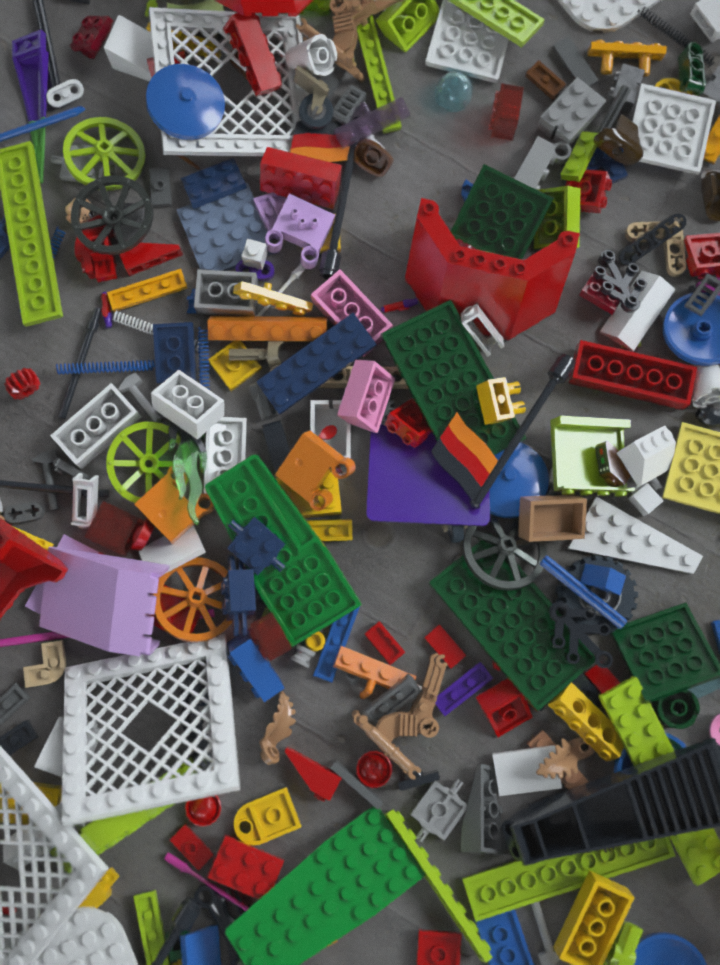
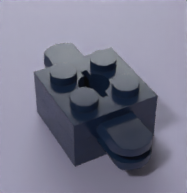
(239, 596)

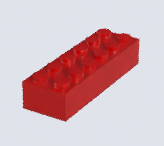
(633, 375)

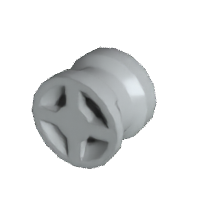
(302, 655)

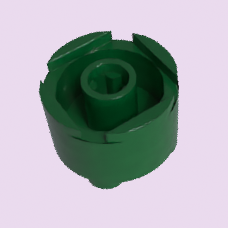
(684, 714)

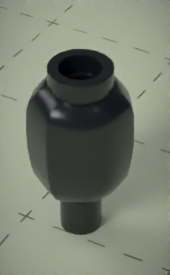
(708, 416)

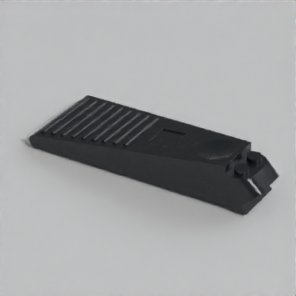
(627, 807)

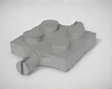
(80, 162)
(439, 810)

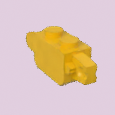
(101, 890)

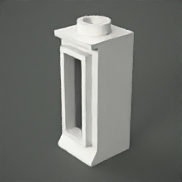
(471, 313)
(92, 498)

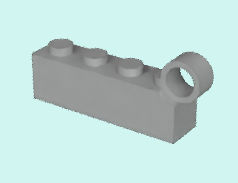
(538, 160)

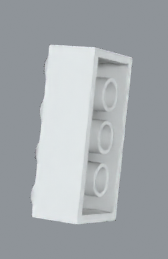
(79, 434)

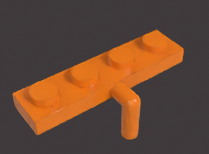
(368, 669)

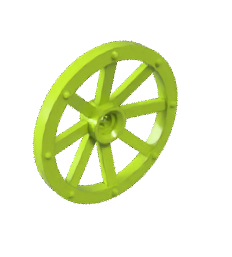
(100, 154)
(122, 436)

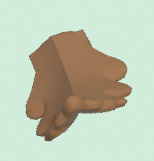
(277, 730)
(564, 759)

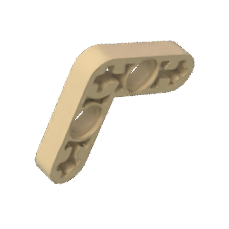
(676, 240)

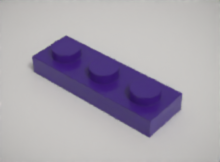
(462, 688)

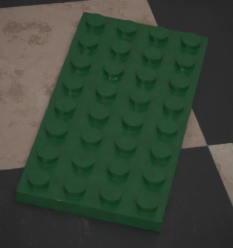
(443, 371)
(512, 627)

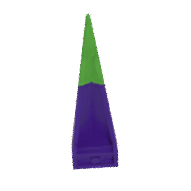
(31, 67)

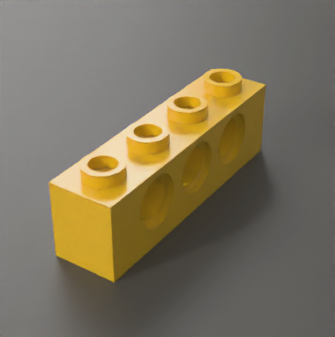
(587, 722)

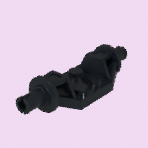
(202, 745)

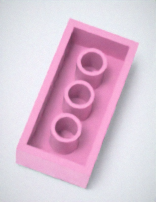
(341, 297)

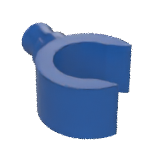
(191, 310)

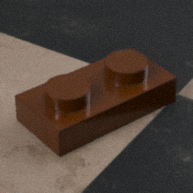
(545, 79)

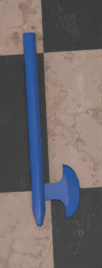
(42, 123)

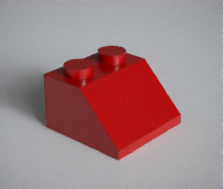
(504, 707)

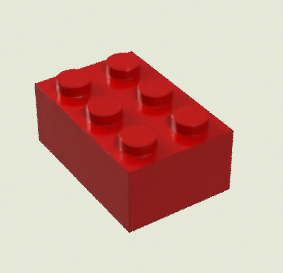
(245, 867)

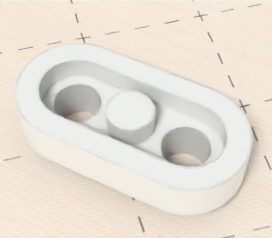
(64, 91)

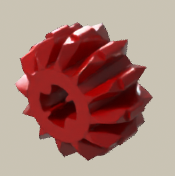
(22, 383)

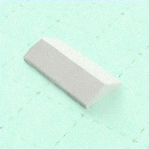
(630, 328)
(224, 446)

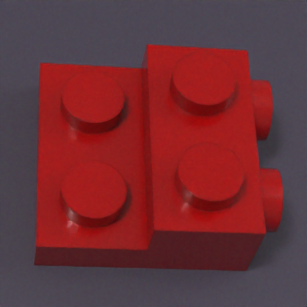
(592, 190)
(703, 254)
(408, 423)

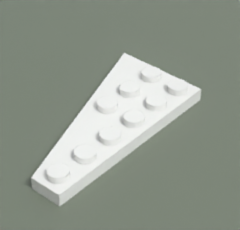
(625, 538)

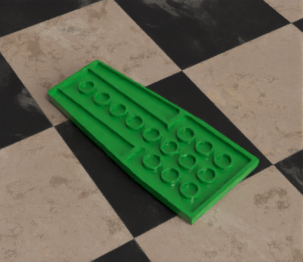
(311, 586)
(327, 894)

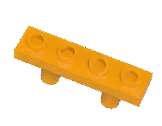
(618, 49)

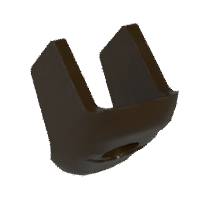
(624, 137)
(710, 188)

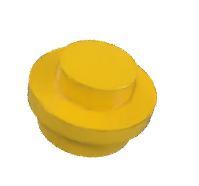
(315, 642)

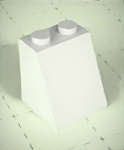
(129, 48)
(52, 754)

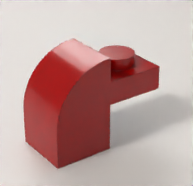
(103, 264)

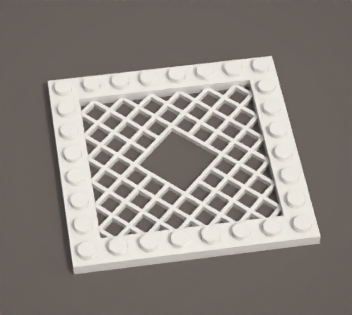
(228, 144)
(224, 778)
(85, 867)

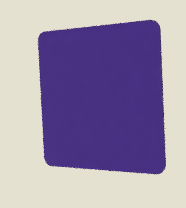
(414, 488)

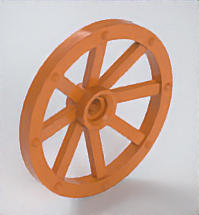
(192, 603)

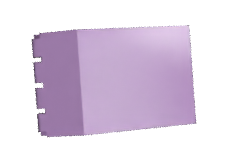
(103, 601)

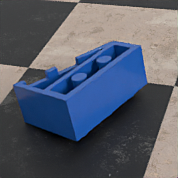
(254, 667)

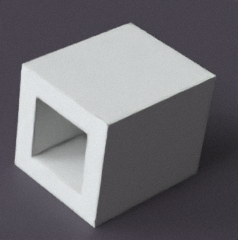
(254, 254)
(645, 499)

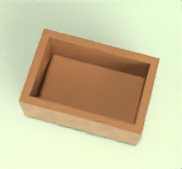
(552, 517)

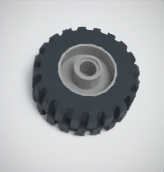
(622, 604)

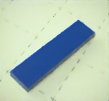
(336, 638)

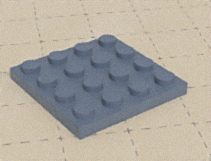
(221, 230)

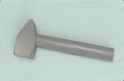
(130, 384)
(549, 956)

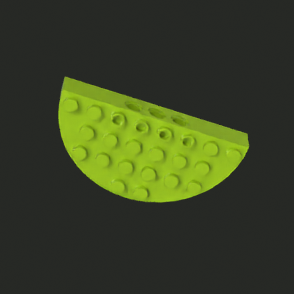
(108, 831)

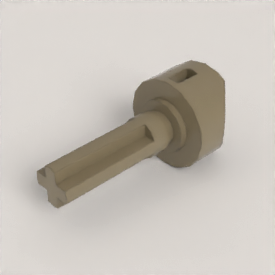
(269, 354)

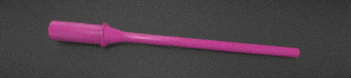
(183, 867)

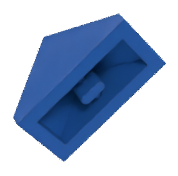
(603, 578)

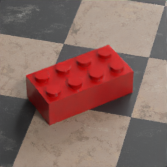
(300, 176)

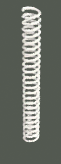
(140, 324)

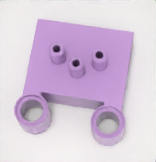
(303, 226)

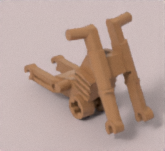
(345, 23)
(410, 722)

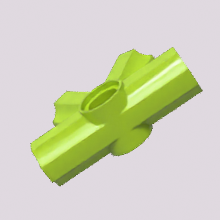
(624, 946)

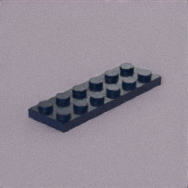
(316, 363)

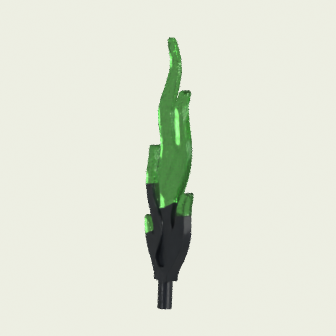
(186, 461)

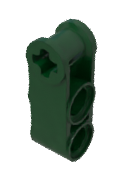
(692, 69)

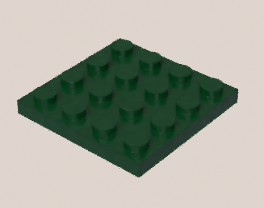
(500, 214)
(667, 652)

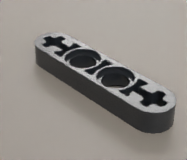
(650, 236)

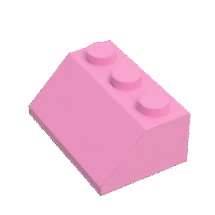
(366, 395)

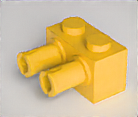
(496, 401)

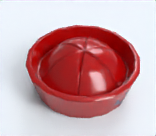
(142, 535)
(374, 769)
(203, 810)

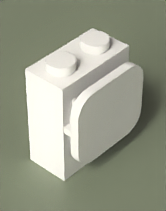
(707, 16)

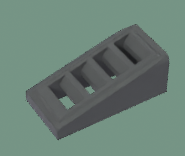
(353, 95)
(713, 282)

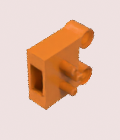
(310, 465)
(166, 511)

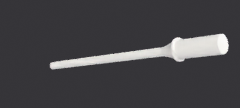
(295, 275)

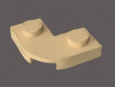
(52, 668)

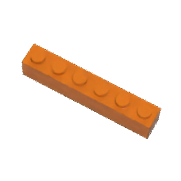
(266, 328)

